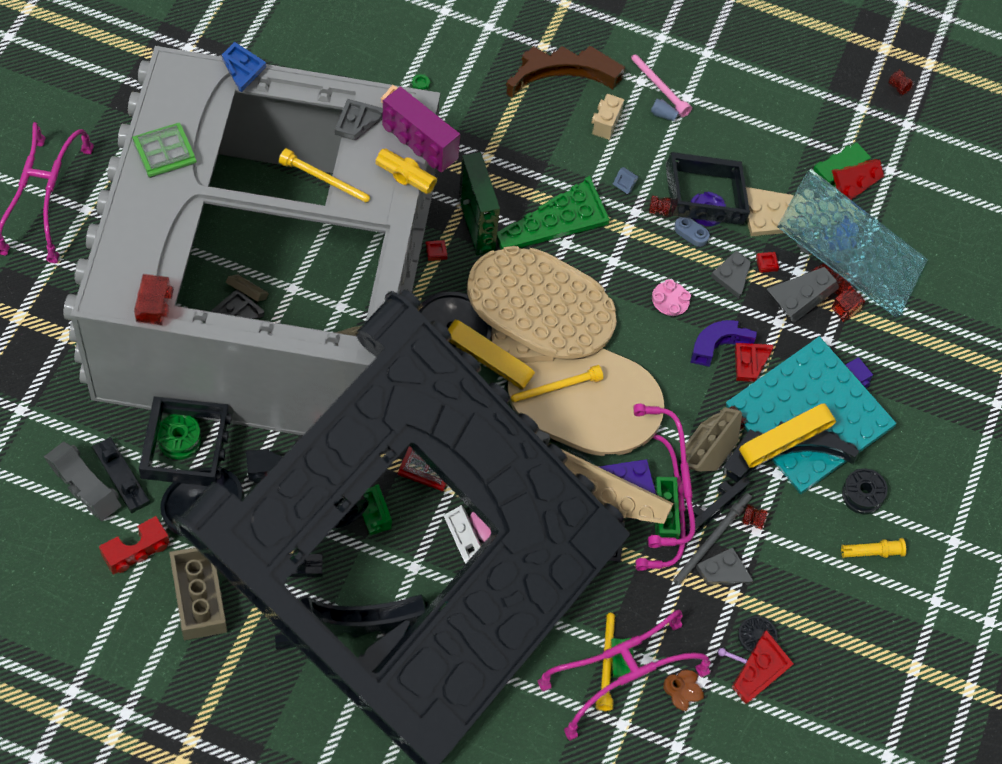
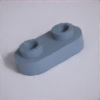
(691, 230)

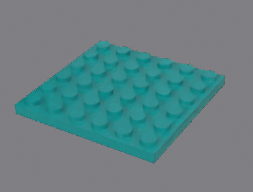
(800, 384)

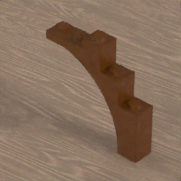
(589, 64)

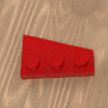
(857, 178)
(761, 668)

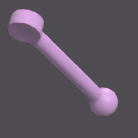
(722, 652)

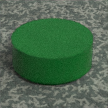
(420, 82)

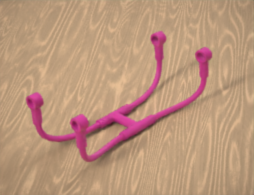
(38, 140)
(684, 487)
(675, 623)

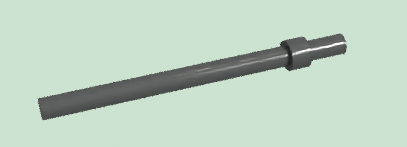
(735, 511)

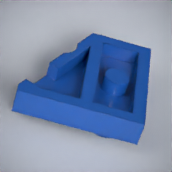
(242, 65)

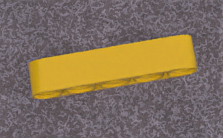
(490, 354)
(787, 435)

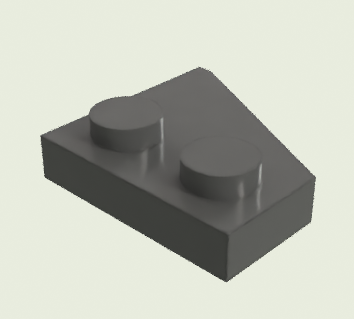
(724, 569)

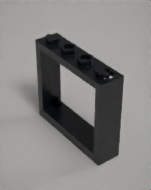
(711, 167)
(188, 408)

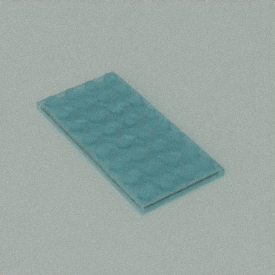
(852, 243)

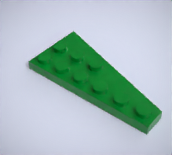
(561, 216)

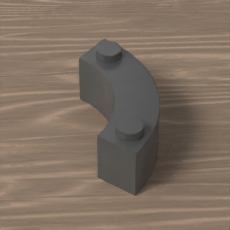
(82, 482)

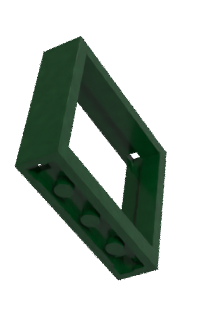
(477, 198)

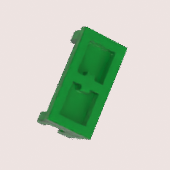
(377, 514)

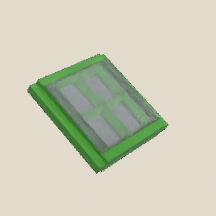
(164, 149)

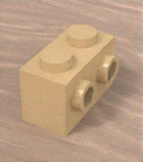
(608, 116)

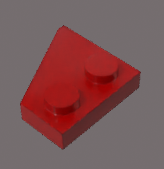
(750, 360)

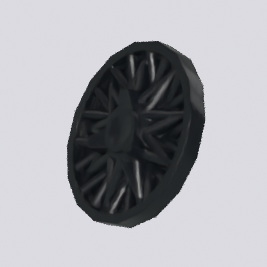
(752, 629)

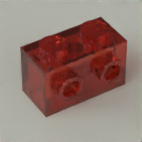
(153, 299)

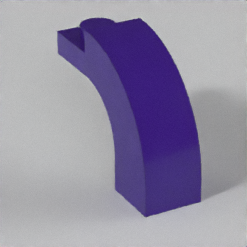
(718, 334)

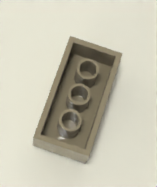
(197, 594)

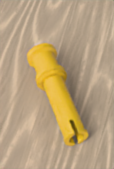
(883, 548)

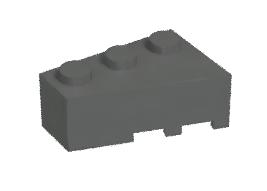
(803, 293)

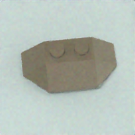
(713, 440)

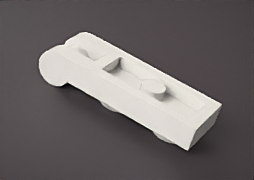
(462, 532)

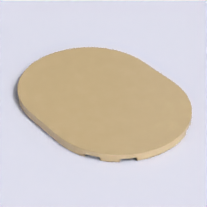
(541, 302)
(593, 414)

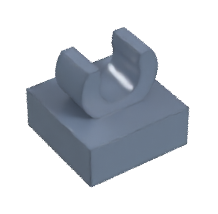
(625, 180)

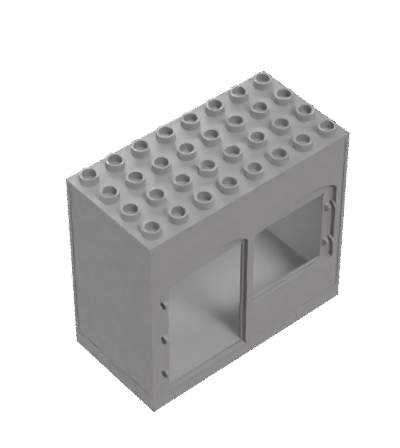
(151, 224)

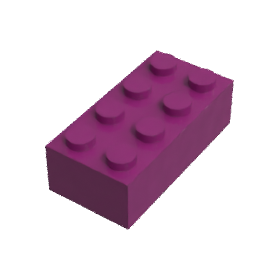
(420, 129)

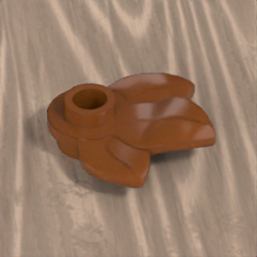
(686, 689)

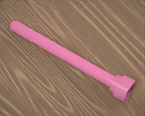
(683, 107)

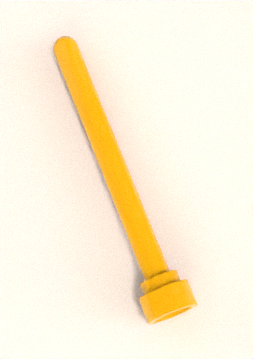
(288, 158)
(593, 374)
(605, 703)

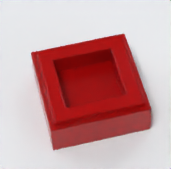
(436, 250)
(767, 262)

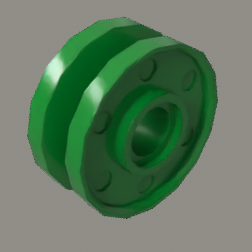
(183, 446)

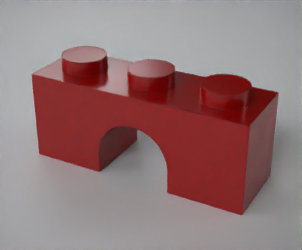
(121, 556)

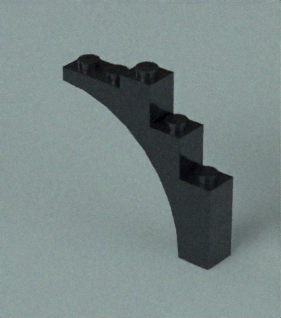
(824, 442)
(367, 619)

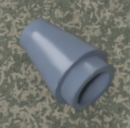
(664, 110)

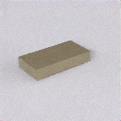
(247, 287)

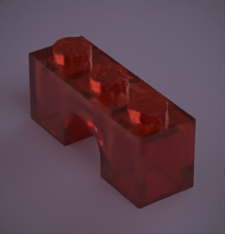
(848, 300)

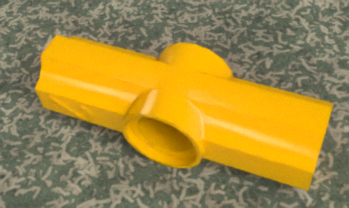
(406, 171)

